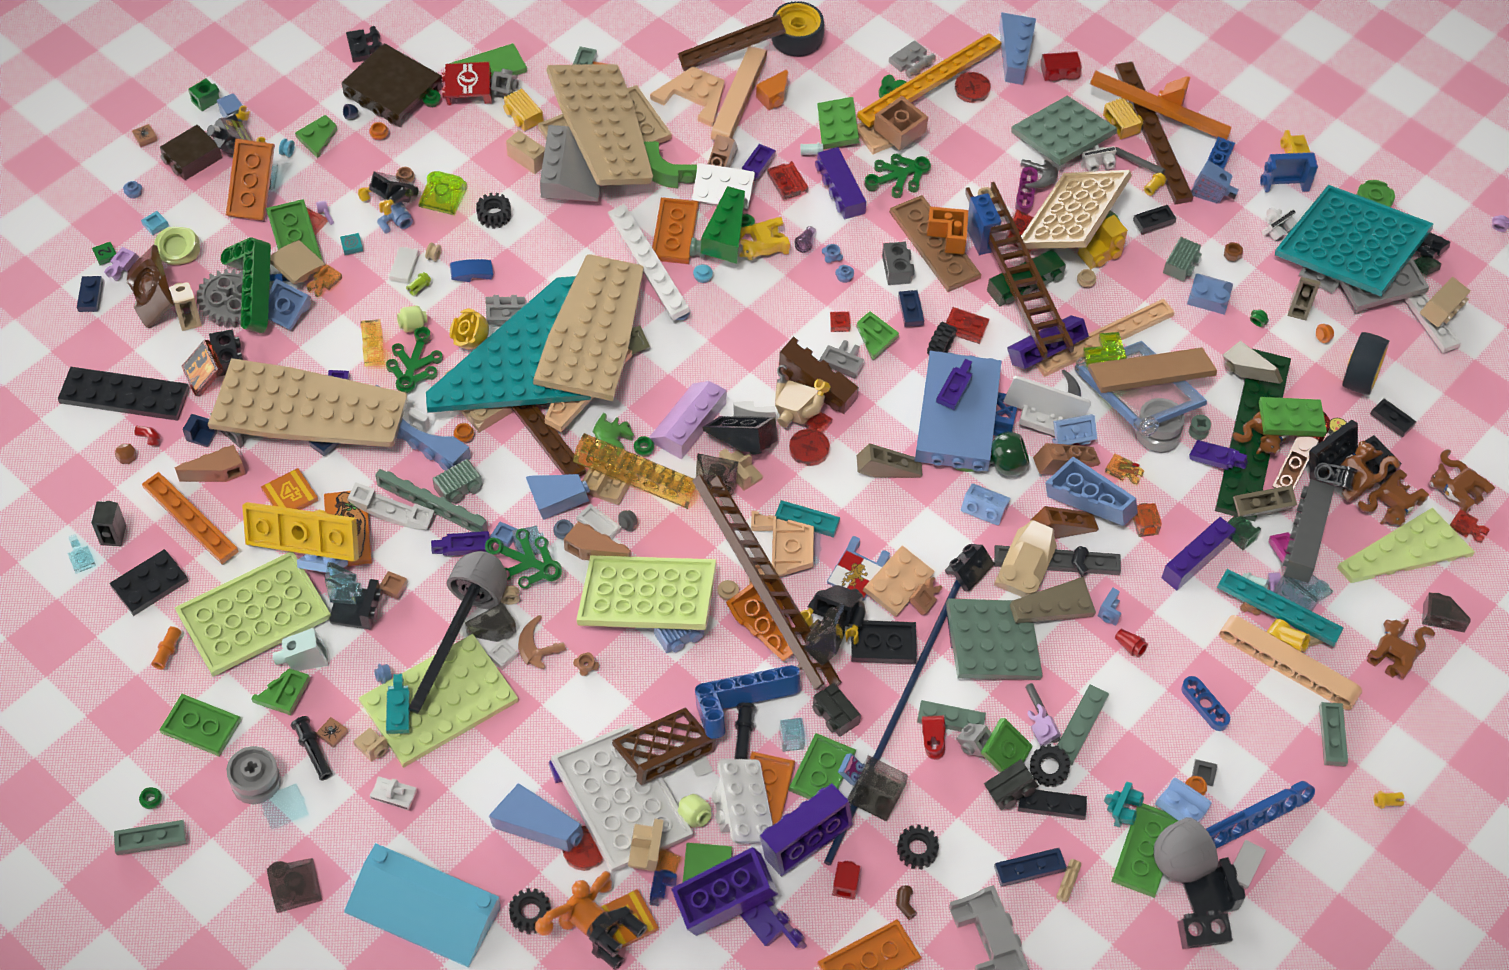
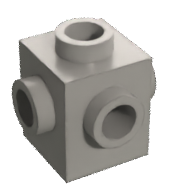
(498, 82)
(973, 738)

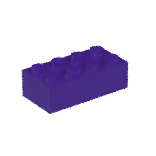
(806, 829)
(724, 891)

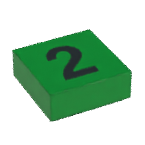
(104, 253)

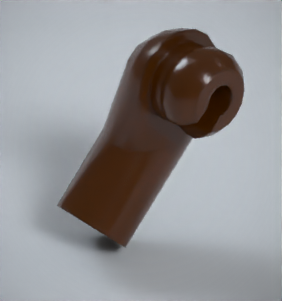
(902, 901)

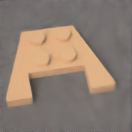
(697, 87)
(790, 543)

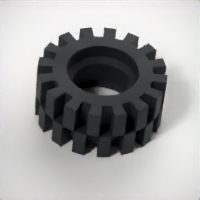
(490, 202)
(942, 338)
(1050, 752)
(913, 858)
(523, 899)

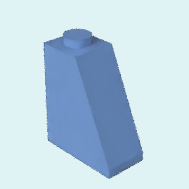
(557, 493)

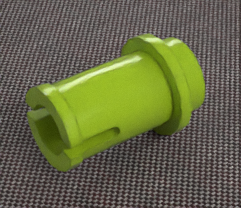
(420, 282)

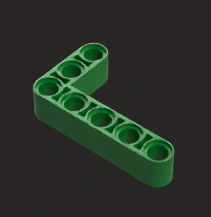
(254, 259)

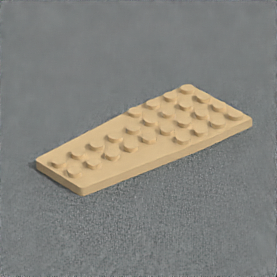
(602, 121)
(592, 330)
(305, 406)

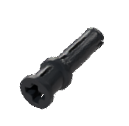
(744, 726)
(308, 739)

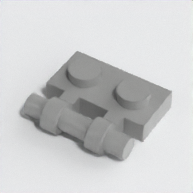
(908, 56)
(502, 308)

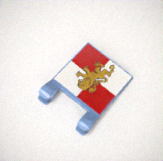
(856, 570)

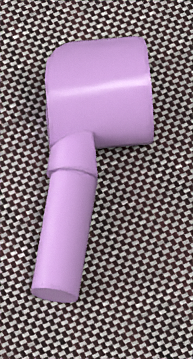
(322, 207)
(1273, 580)

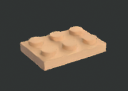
(898, 580)

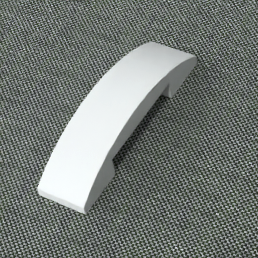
(388, 509)

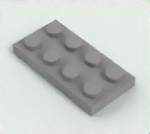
(1406, 284)

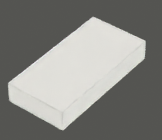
(403, 264)
(599, 521)
(1248, 862)

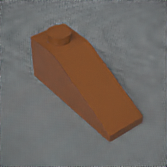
(1066, 521)

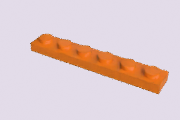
(190, 518)

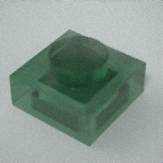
(1427, 265)

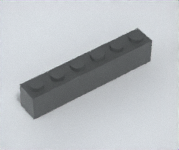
(1309, 530)

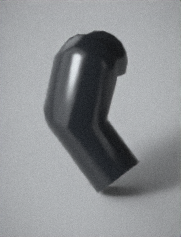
(1078, 560)

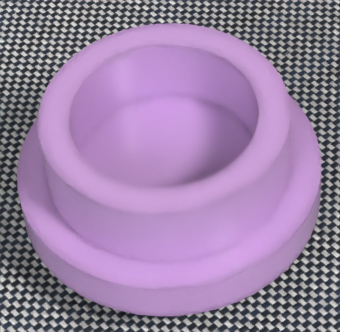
(1500, 223)

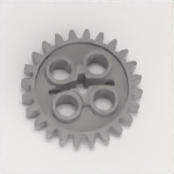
(227, 297)

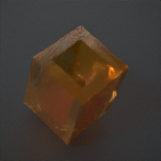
(1147, 520)

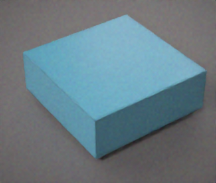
(154, 223)

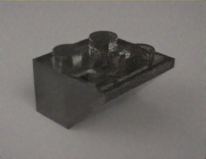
(826, 635)
(877, 788)

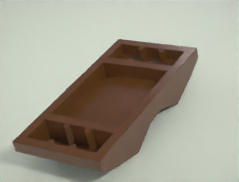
(149, 287)

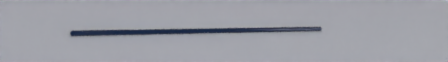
(900, 706)

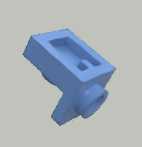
(1108, 608)

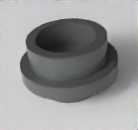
(627, 519)

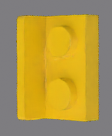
(1294, 143)

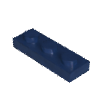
(1030, 867)

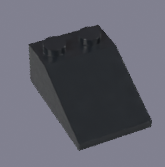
(744, 432)

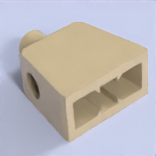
(184, 298)

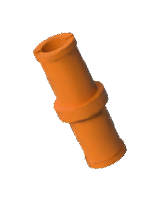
(166, 648)

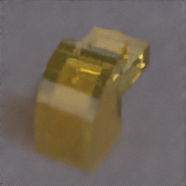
(373, 342)

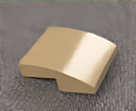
(296, 262)
(605, 487)

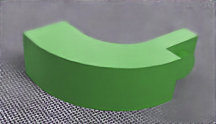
(668, 173)

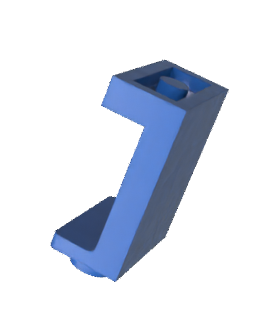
(1289, 169)
(981, 217)

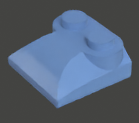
(1210, 293)
(286, 304)

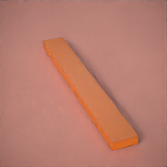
(1160, 105)

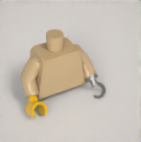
(797, 401)

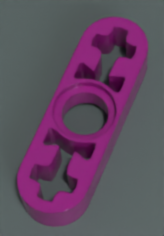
(1026, 196)

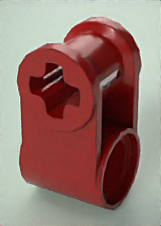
(934, 733)

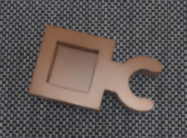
(924, 597)

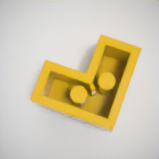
(1105, 244)

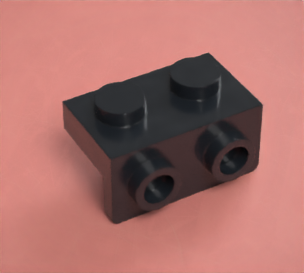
(970, 565)

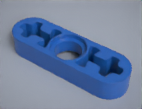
(1207, 713)

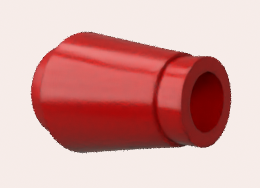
(1131, 642)

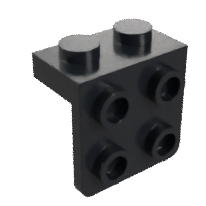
(363, 612)
(1216, 890)

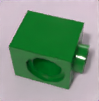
(204, 94)

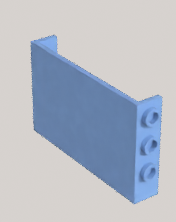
(965, 434)

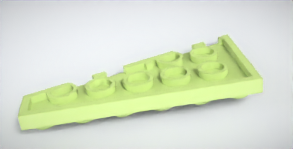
(1409, 547)

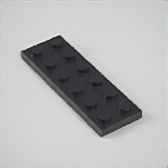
(123, 393)

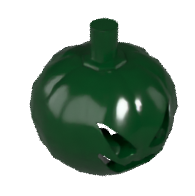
(1009, 454)

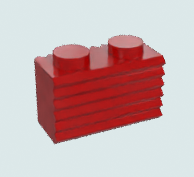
(1061, 66)

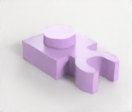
(121, 261)
(1044, 727)

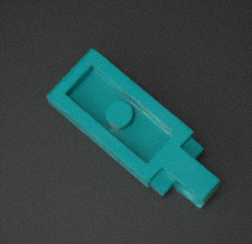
(397, 707)

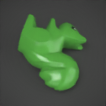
(612, 431)

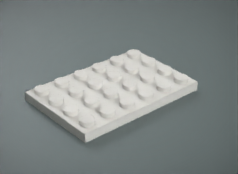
(613, 799)

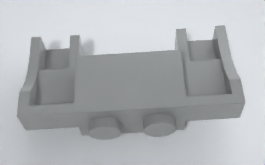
(994, 929)

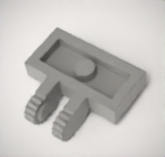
(843, 361)

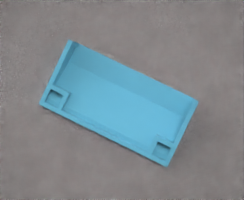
(422, 905)

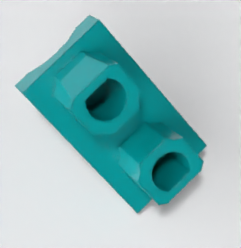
(1120, 802)

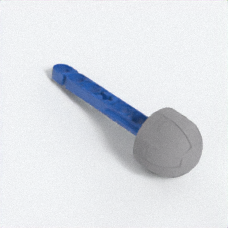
(1189, 850)

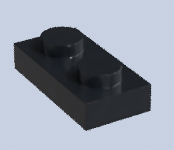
(1154, 218)
(1393, 417)

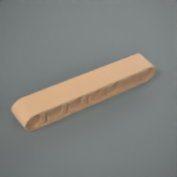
(739, 93)
(1290, 662)

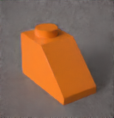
(772, 90)
(1176, 90)

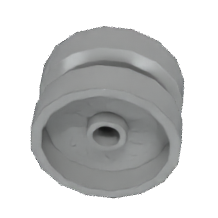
(1165, 437)
(253, 774)

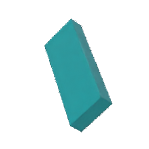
(822, 522)

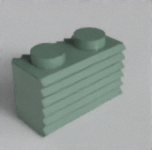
(1182, 259)
(457, 481)

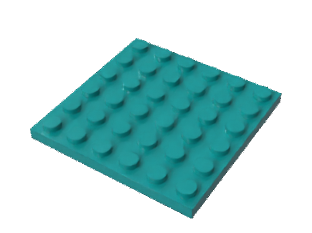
(1354, 240)

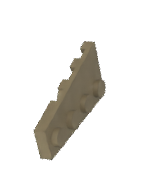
(1055, 603)

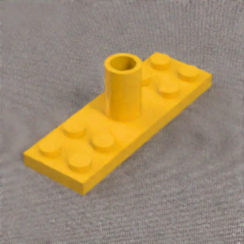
(300, 531)

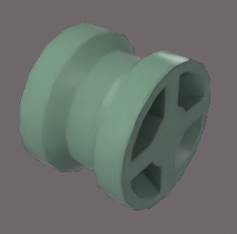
(695, 248)
(1202, 431)

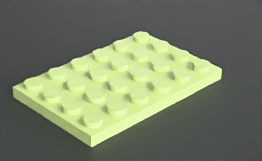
(647, 592)
(252, 613)
(462, 697)

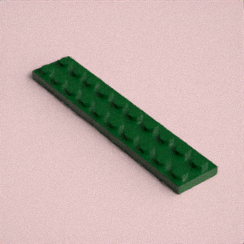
(1252, 478)

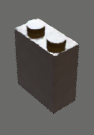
(190, 152)

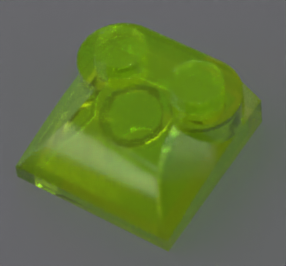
(443, 192)

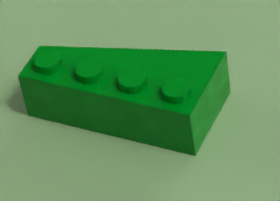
(724, 229)

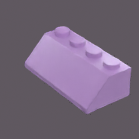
(688, 416)

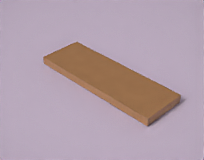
(949, 268)
(1152, 370)

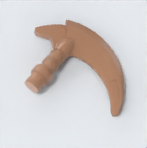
(529, 652)

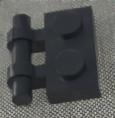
(358, 44)
(1433, 246)

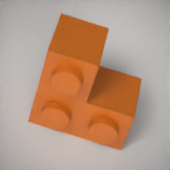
(949, 224)

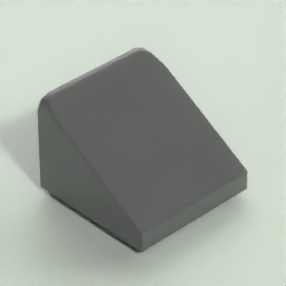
(1205, 769)

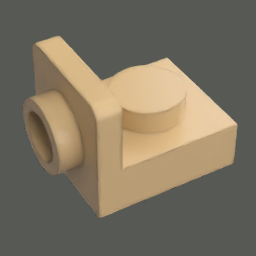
(371, 744)

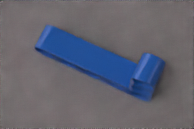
(750, 688)

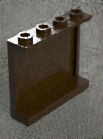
(390, 83)

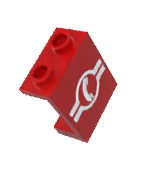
(467, 81)

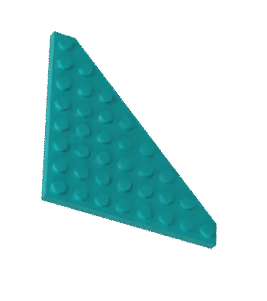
(505, 363)

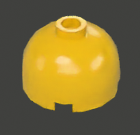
(469, 329)

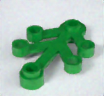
(919, 166)
(413, 363)
(528, 559)

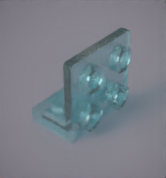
(1303, 593)

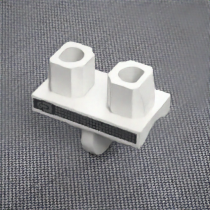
(1099, 156)
(1274, 228)
(393, 793)

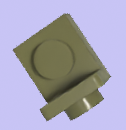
(638, 340)

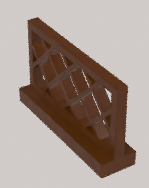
(674, 756)

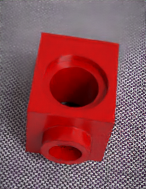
(846, 880)

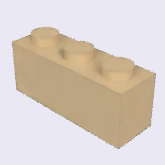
(1446, 302)

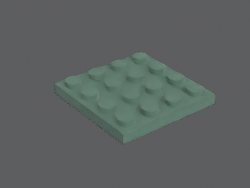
(1063, 130)
(990, 642)

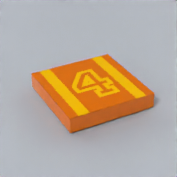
(290, 491)
(640, 910)

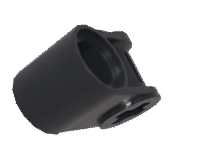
(1339, 476)

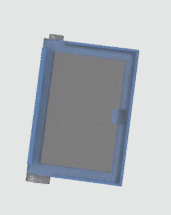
(1150, 404)

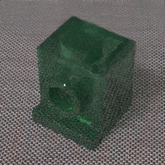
(1245, 532)

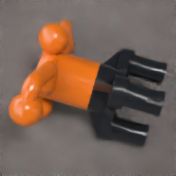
(593, 920)

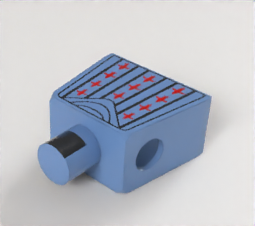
(1213, 184)

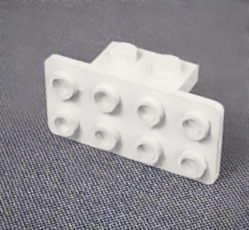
(1043, 404)
(741, 800)

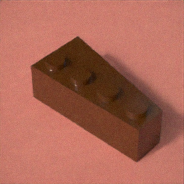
(806, 369)

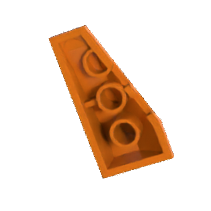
(752, 613)

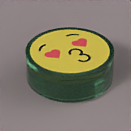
(1335, 424)

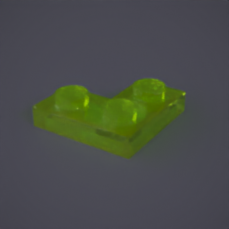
(1110, 349)

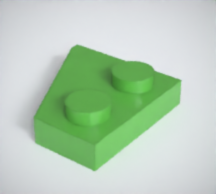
(317, 134)
(876, 334)
(283, 692)

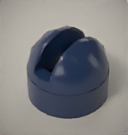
(350, 111)

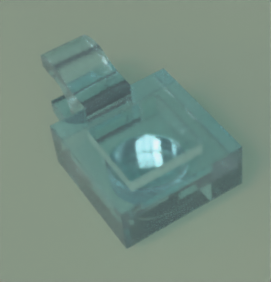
(80, 556)

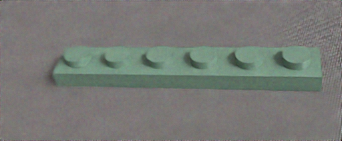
(423, 497)

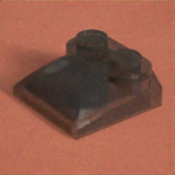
(713, 466)
(293, 884)

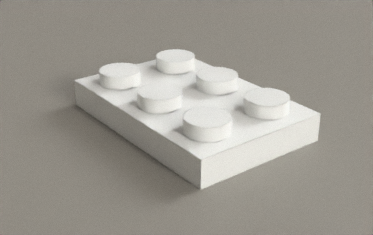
(713, 180)

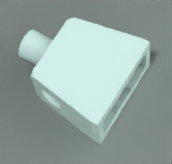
(302, 651)

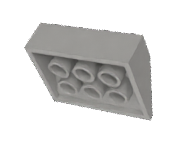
(565, 169)

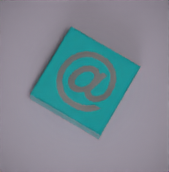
(351, 243)

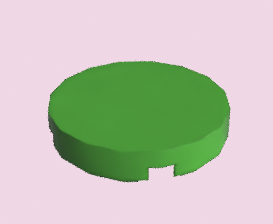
(1377, 191)

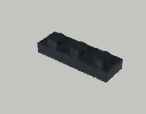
(1054, 804)

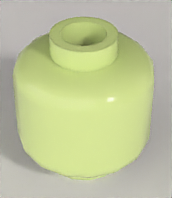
(411, 318)
(694, 810)

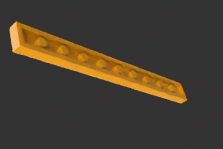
(934, 76)

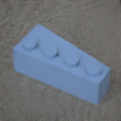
(1091, 492)

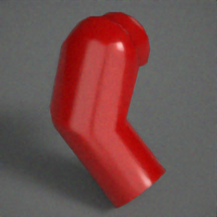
(152, 435)

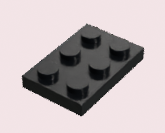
(1334, 447)
(149, 582)
(885, 642)

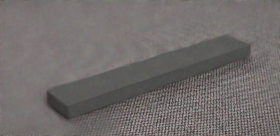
(1061, 561)

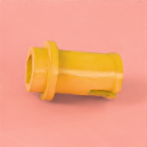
(1157, 180)
(1388, 799)

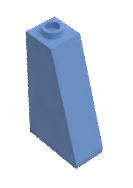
(535, 819)

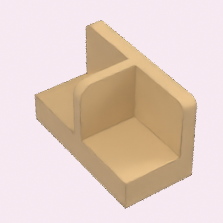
(747, 473)
(645, 846)

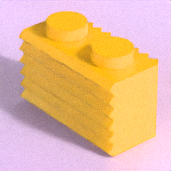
(522, 109)
(1122, 116)

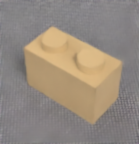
(525, 151)

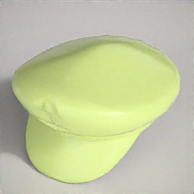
(177, 245)

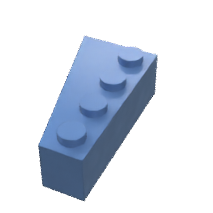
(1016, 40)

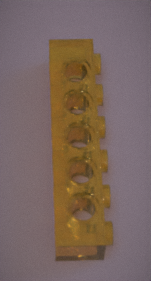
(635, 470)

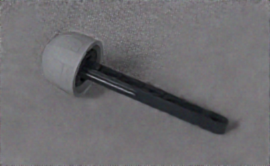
(478, 582)

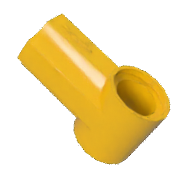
(1292, 637)

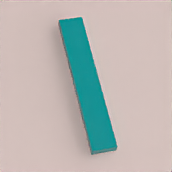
(1280, 607)

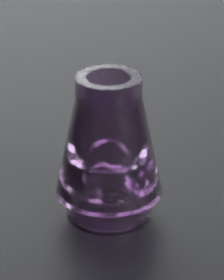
(805, 240)

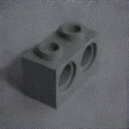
(897, 263)

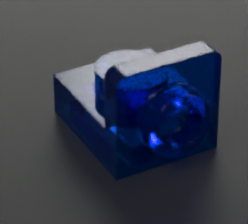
(660, 881)

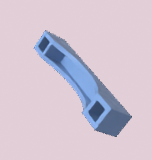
(442, 449)

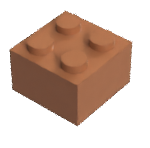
(900, 123)

